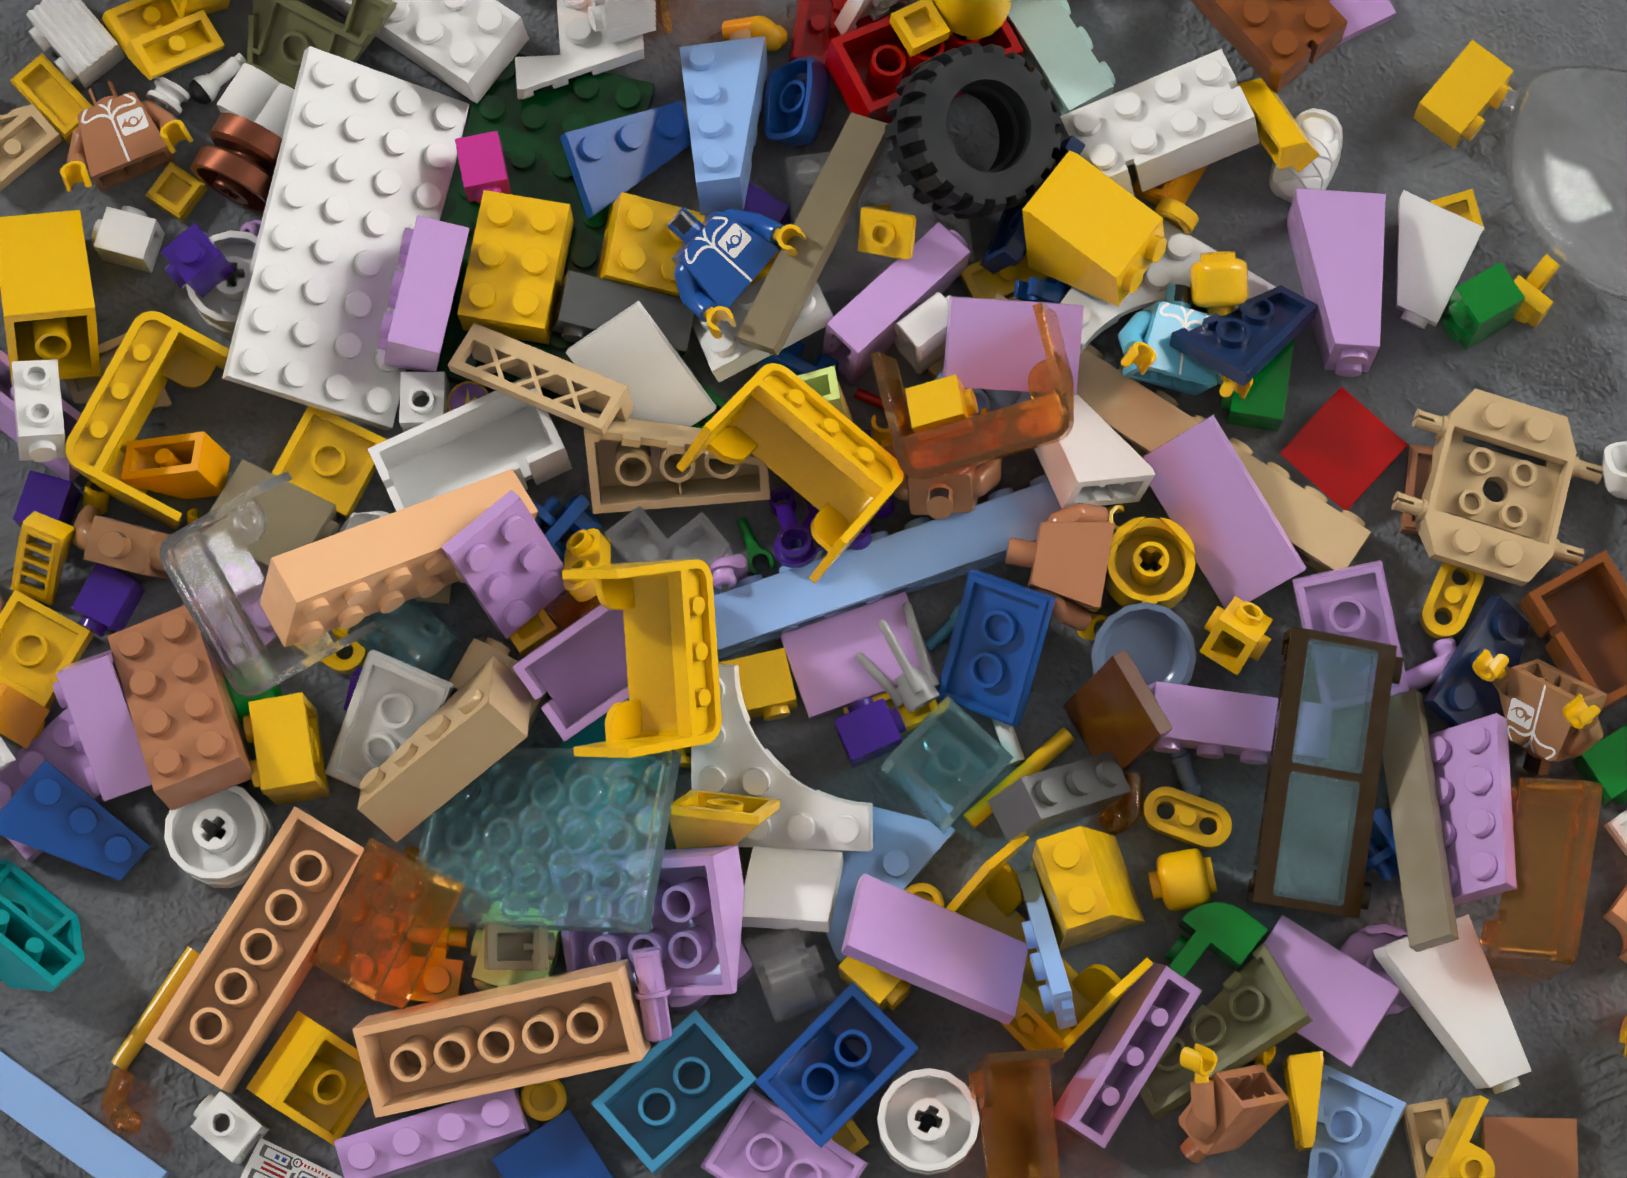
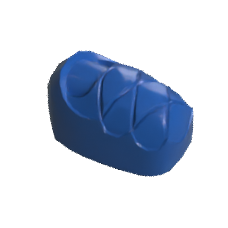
(796, 101)

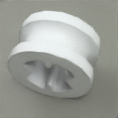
(168, 95)

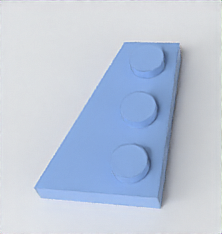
(1351, 1127)

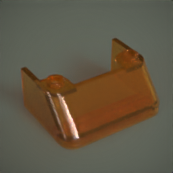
(988, 435)
(1554, 848)
(1017, 1113)

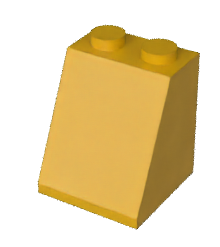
(1091, 231)

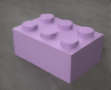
(422, 294)

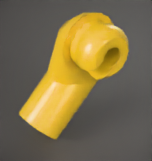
(759, 26)

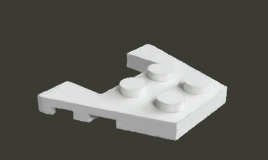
(580, 52)

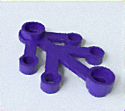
(800, 536)

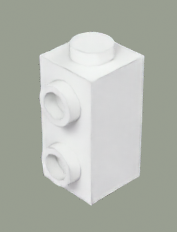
(38, 410)

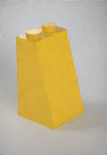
(48, 293)
(1085, 885)

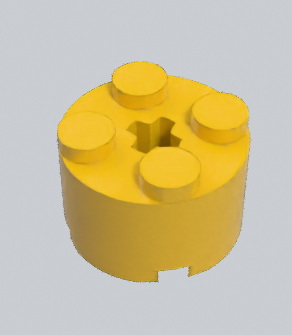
(1148, 541)

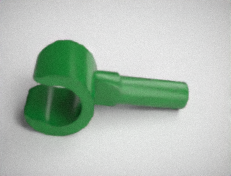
(752, 545)

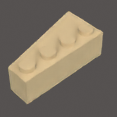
(638, 467)
(448, 751)

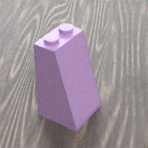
(1340, 266)

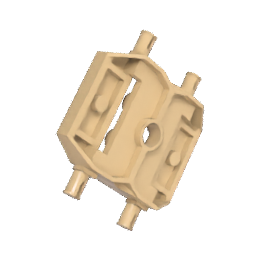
(1507, 536)

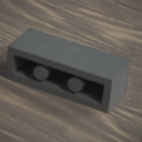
(591, 301)
(1059, 795)

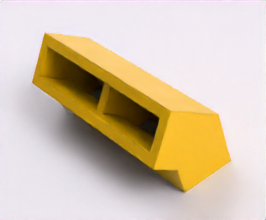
(1277, 127)

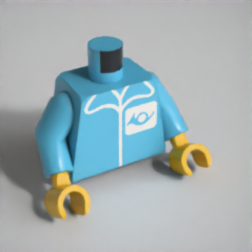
(1153, 361)

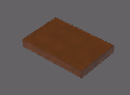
(1118, 712)

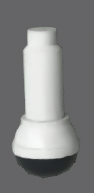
(206, 87)

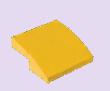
(158, 38)

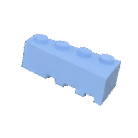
(723, 110)

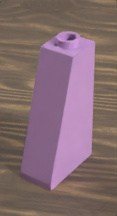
(870, 318)

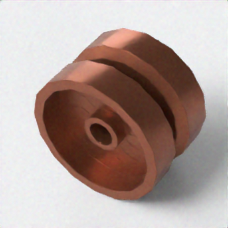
(240, 161)

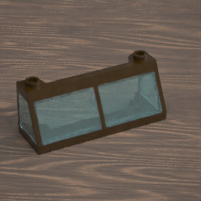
(1323, 772)

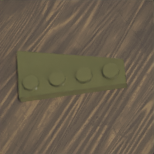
(1238, 1025)

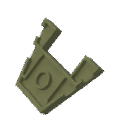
(286, 28)

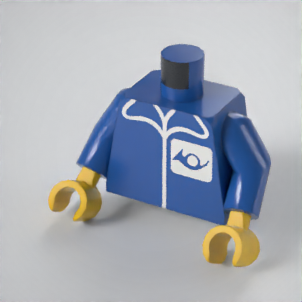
(724, 258)

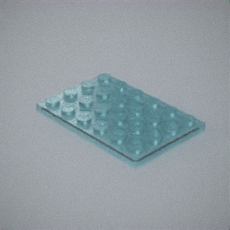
(557, 841)

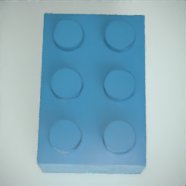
(675, 1093)

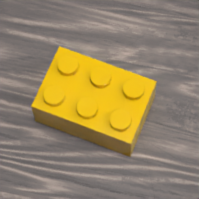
(516, 266)

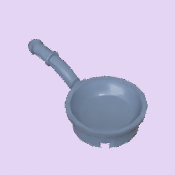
(1162, 653)

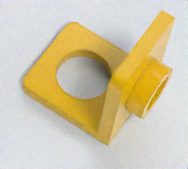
(886, 232)

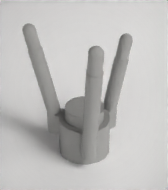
(915, 687)

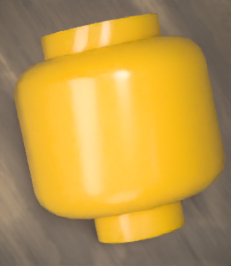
(1219, 282)
(1183, 879)

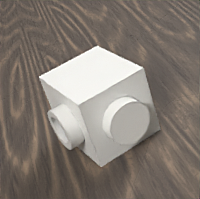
(128, 238)
(422, 397)
(228, 1126)

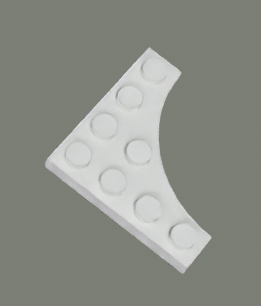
(1171, 269)
(743, 767)

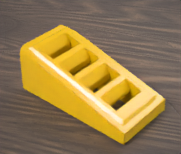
(51, 532)
(1303, 1089)

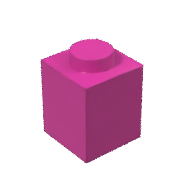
(482, 165)

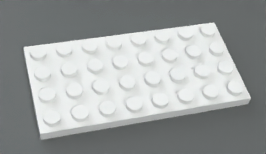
(347, 181)

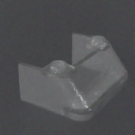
(224, 593)

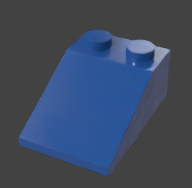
(837, 1065)

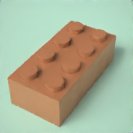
(180, 709)

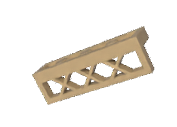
(545, 370)

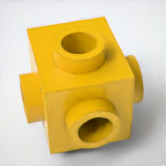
(1236, 634)

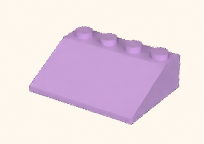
(692, 921)

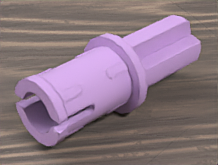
(652, 993)

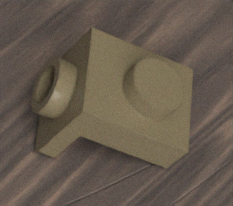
(517, 948)

